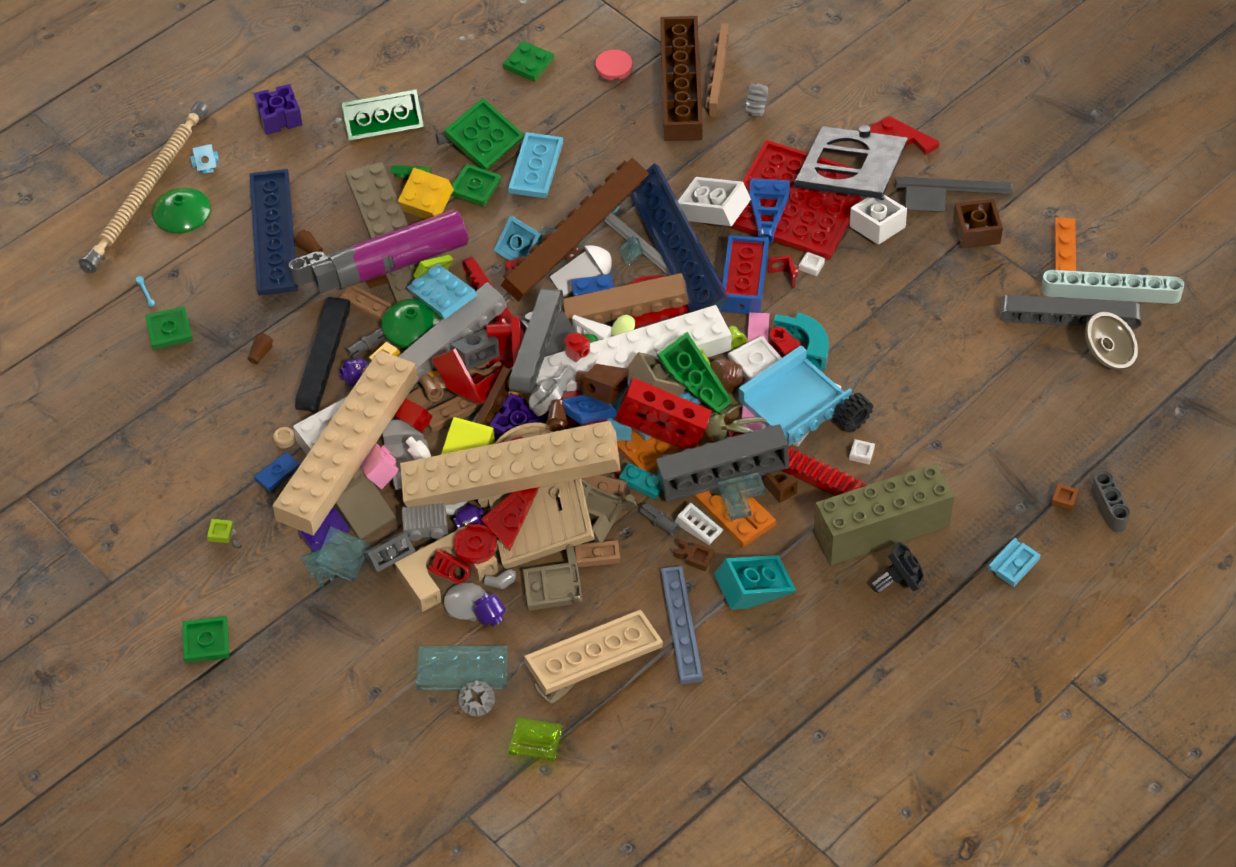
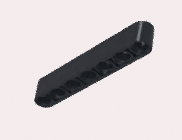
(322, 354)

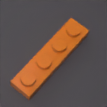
(1065, 244)

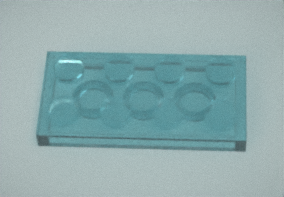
(456, 665)

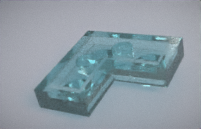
(737, 490)

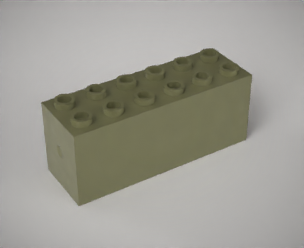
(883, 514)

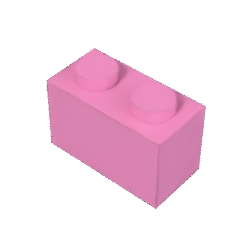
(380, 465)

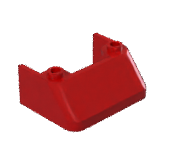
(459, 380)

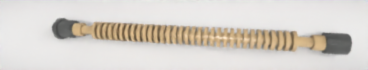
(143, 188)

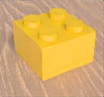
(425, 194)

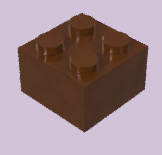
(977, 223)

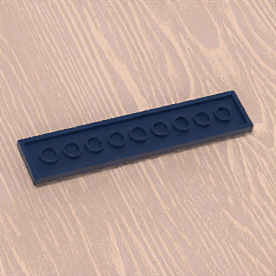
(678, 241)

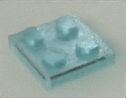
(342, 554)

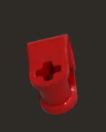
(782, 341)
(448, 566)

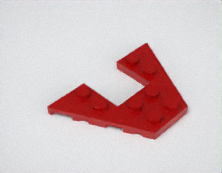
(510, 514)

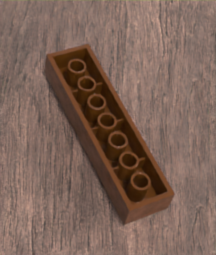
(681, 78)

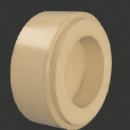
(284, 437)

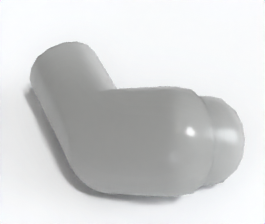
(502, 581)

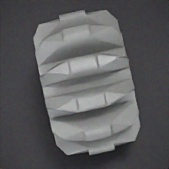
(756, 99)

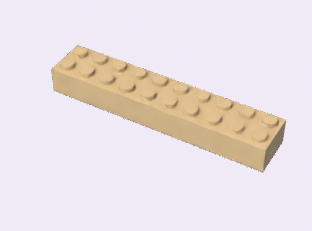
(345, 443)
(511, 466)

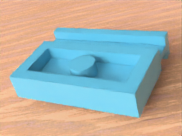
(1014, 562)

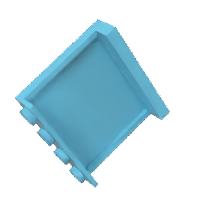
(793, 395)

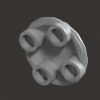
(460, 601)

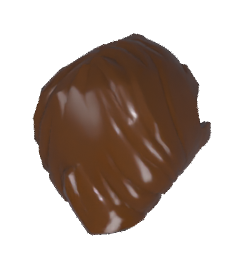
(728, 373)

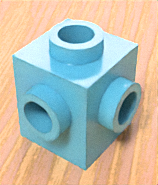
(202, 151)

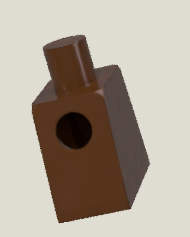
(603, 382)

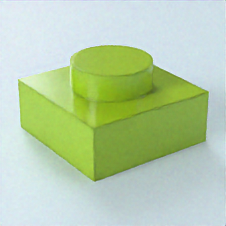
(220, 531)

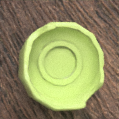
(623, 324)

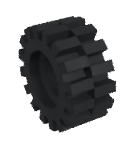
(853, 412)

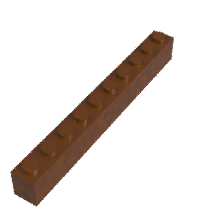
(574, 229)

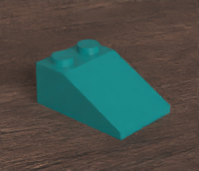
(753, 580)

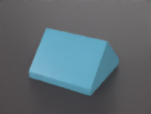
(517, 239)

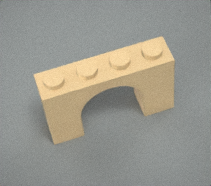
(415, 577)

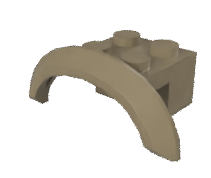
(604, 509)

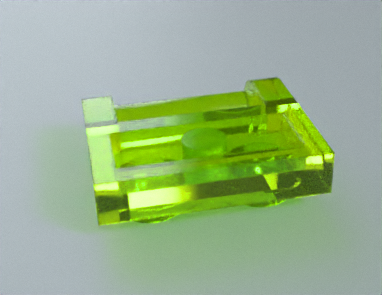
(536, 733)

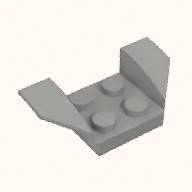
(395, 440)

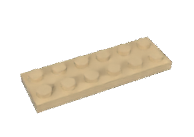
(593, 652)

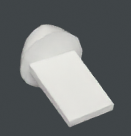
(591, 263)

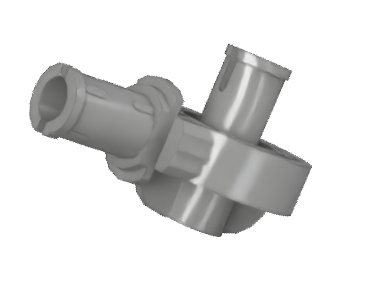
(550, 390)

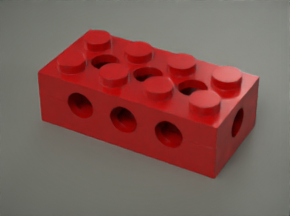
(678, 419)

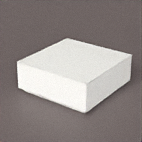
(811, 264)
(862, 451)

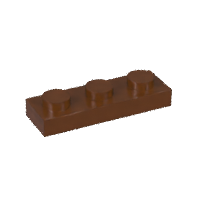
(495, 398)

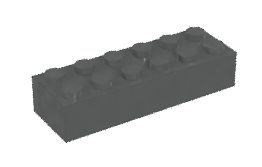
(703, 467)

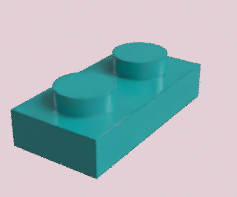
(641, 481)

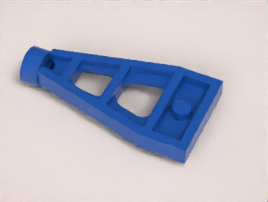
(772, 190)

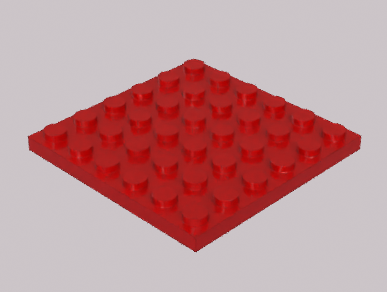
(812, 218)

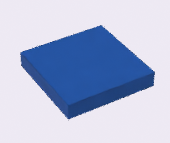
(587, 410)

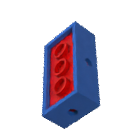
(745, 274)

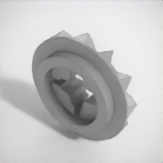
(474, 708)

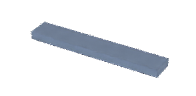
(681, 625)

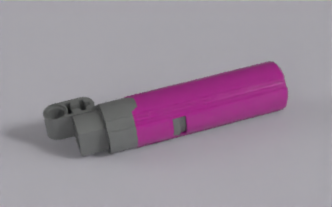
(382, 253)

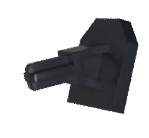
(904, 567)

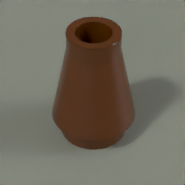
(307, 242)
(260, 347)
(557, 418)

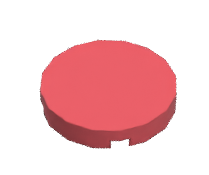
(613, 64)

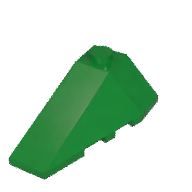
(690, 368)

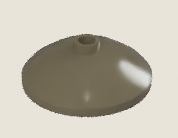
(1111, 340)

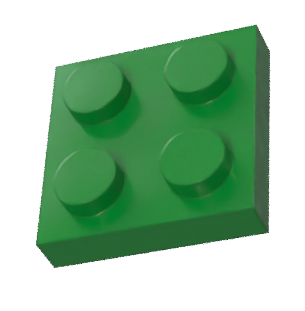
(528, 61)
(475, 185)
(168, 328)
(205, 639)

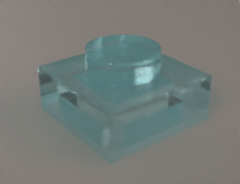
(631, 250)

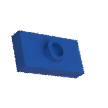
(277, 472)

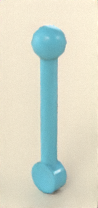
(140, 281)

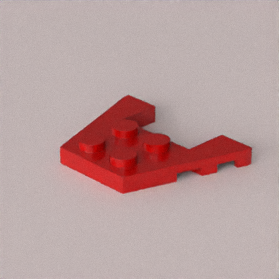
(894, 127)

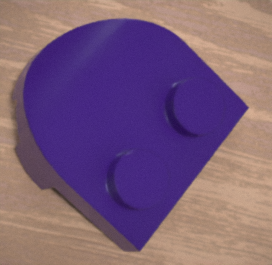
(334, 520)

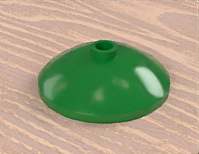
(181, 210)
(408, 322)

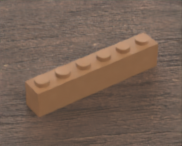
(629, 300)

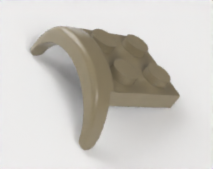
(553, 584)

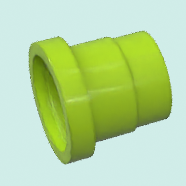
(738, 339)

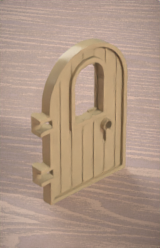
(545, 527)

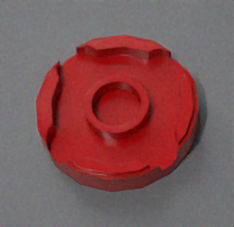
(475, 544)

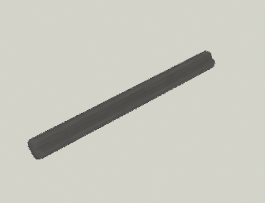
(956, 185)

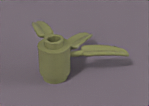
(717, 430)

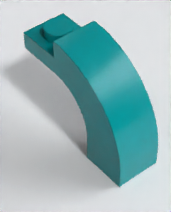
(810, 333)

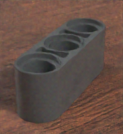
(1105, 489)

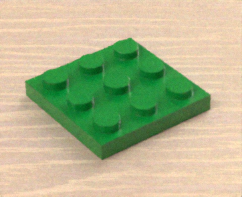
(483, 134)

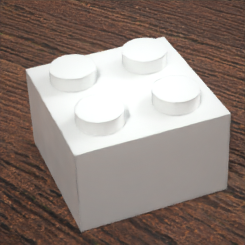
(878, 218)

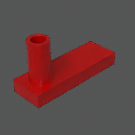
(512, 329)

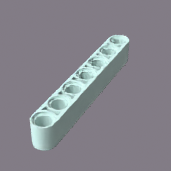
(1112, 286)

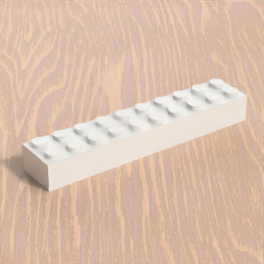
(704, 326)

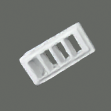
(587, 326)
(688, 525)

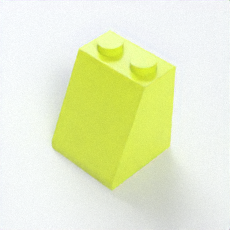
(467, 435)

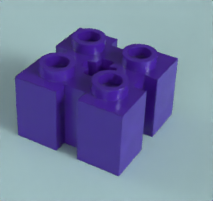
(278, 109)
(514, 414)

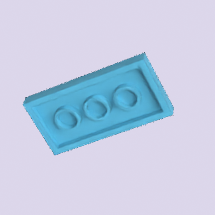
(536, 165)
(441, 291)

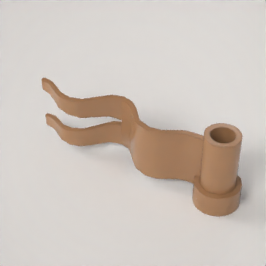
(435, 386)

